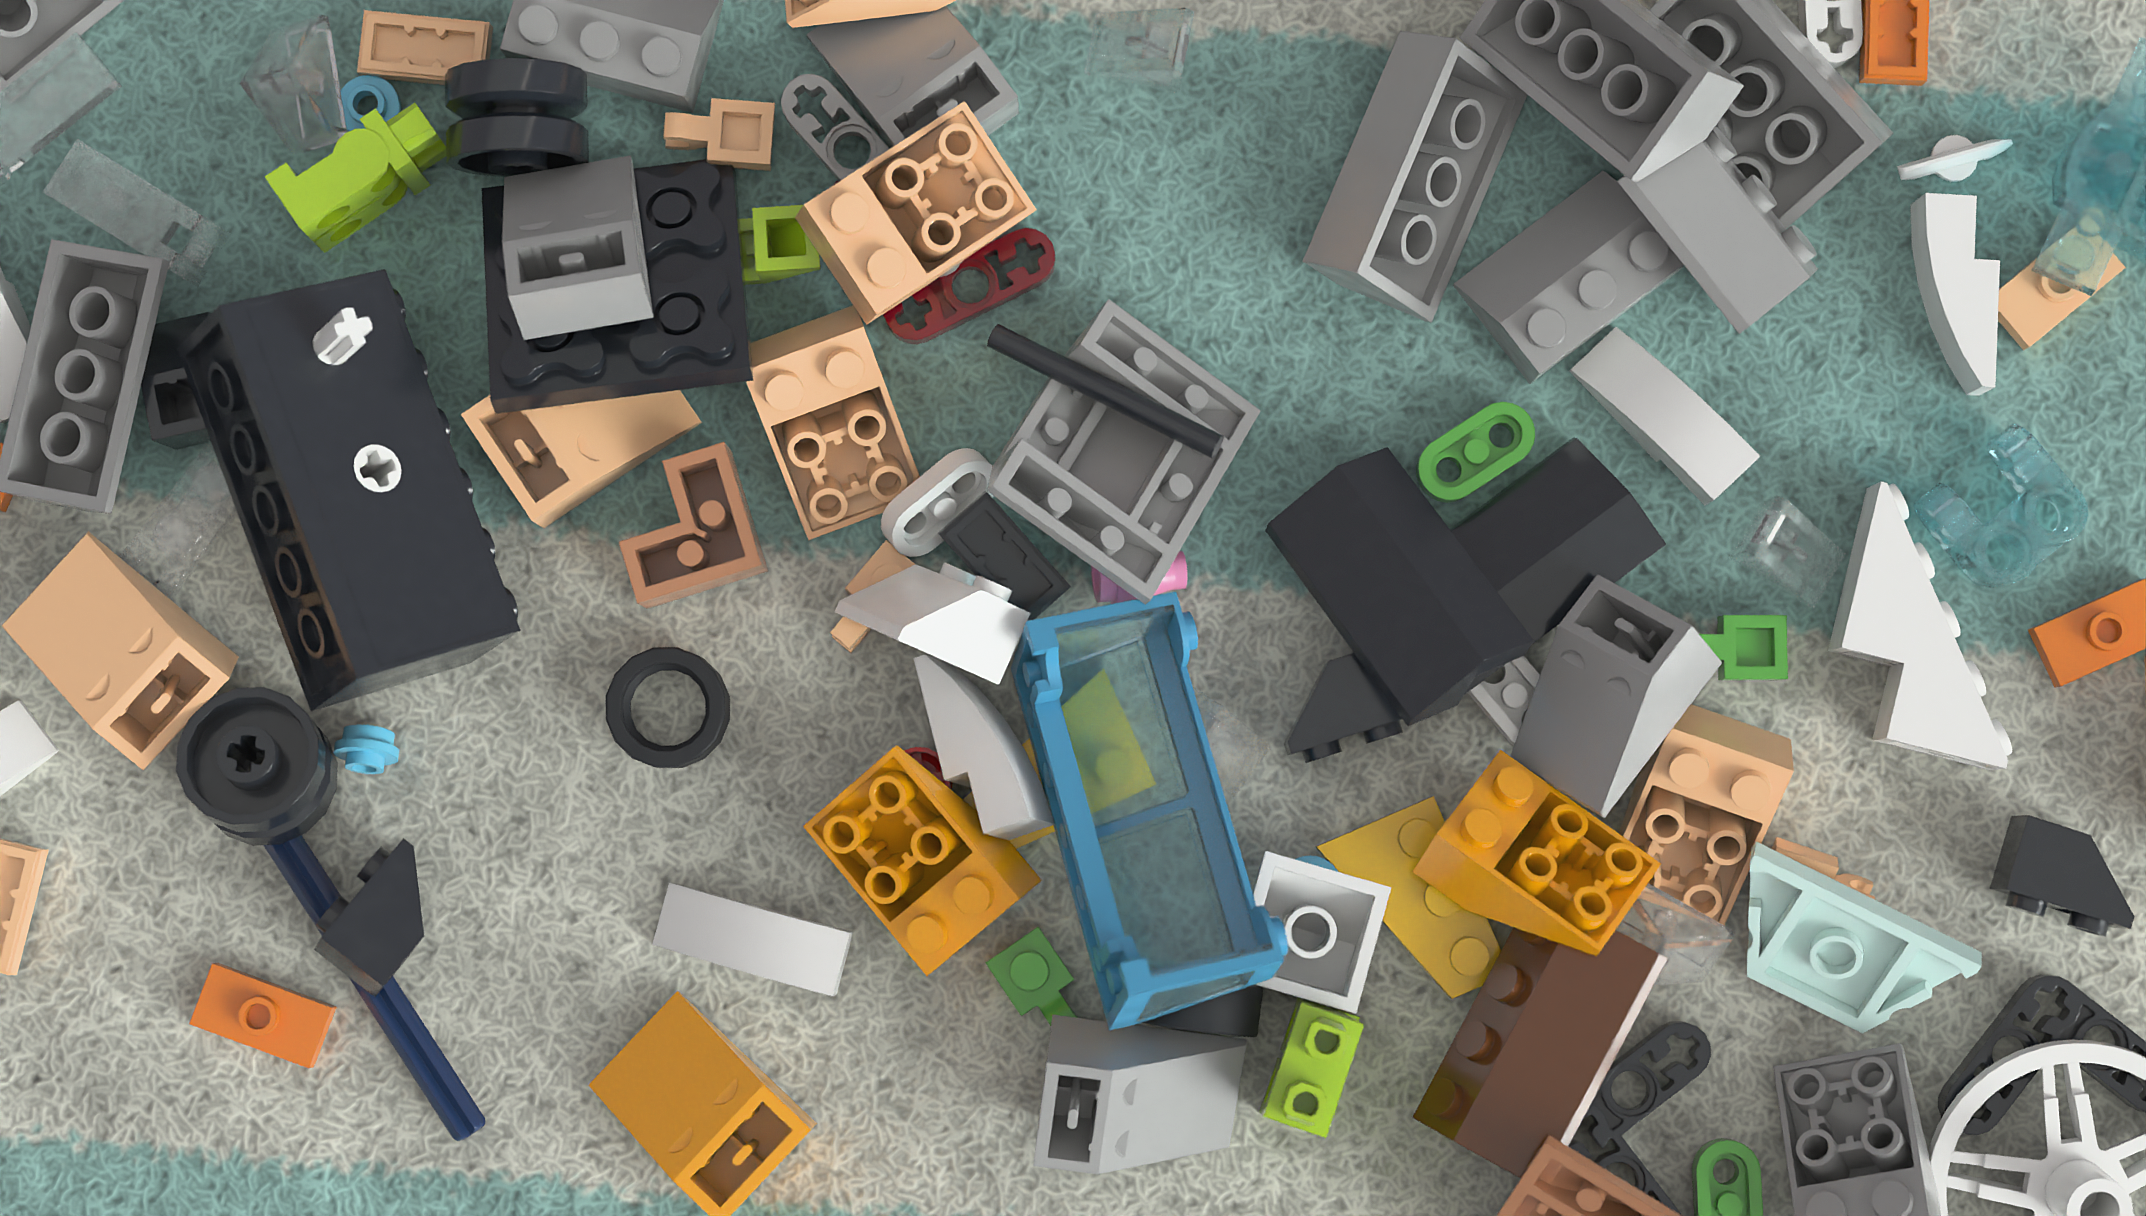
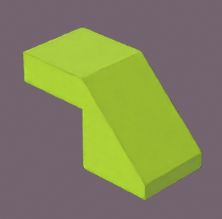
(776, 245)

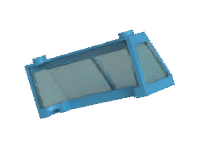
(1141, 809)

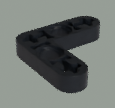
(2077, 1016)
(1613, 1121)

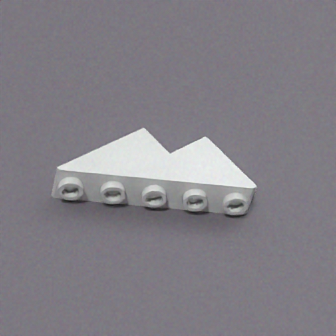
(1897, 621)

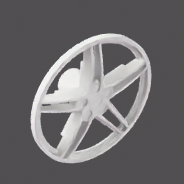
(2076, 1173)

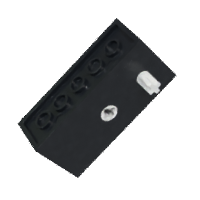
(347, 486)

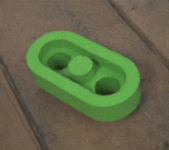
(1474, 453)
(1732, 1198)

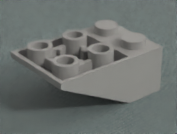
(914, 71)
(574, 248)
(1610, 693)
(1134, 1095)
(1855, 1136)

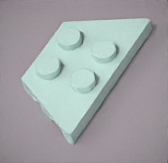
(1841, 946)

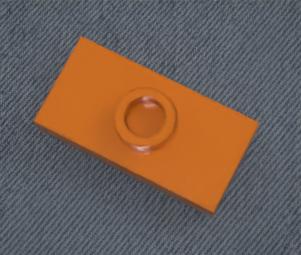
(1894, 42)
(2093, 634)
(262, 1015)

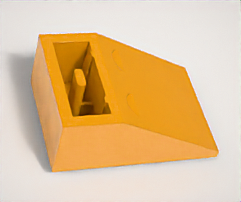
(920, 858)
(1535, 860)
(701, 1107)

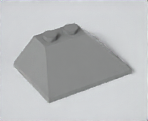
(1107, 481)

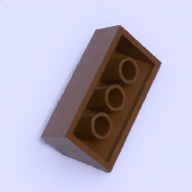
(1537, 1045)

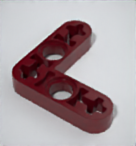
(950, 312)

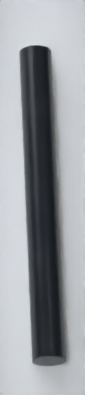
(1105, 391)

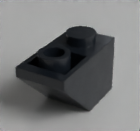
(165, 388)
(1339, 706)
(2062, 871)
(381, 922)

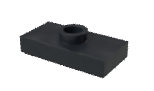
(1003, 554)

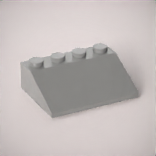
(1795, 115)

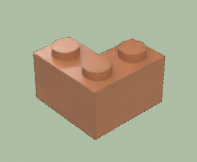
(712, 541)

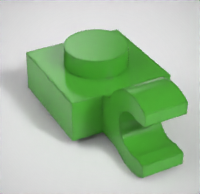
(1750, 647)
(1033, 975)

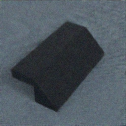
(1553, 536)
(1397, 585)

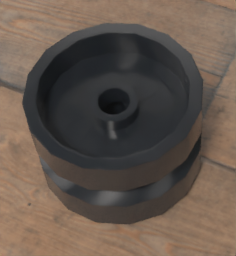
(515, 116)
(223, 774)

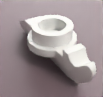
(1953, 158)

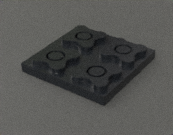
(695, 292)

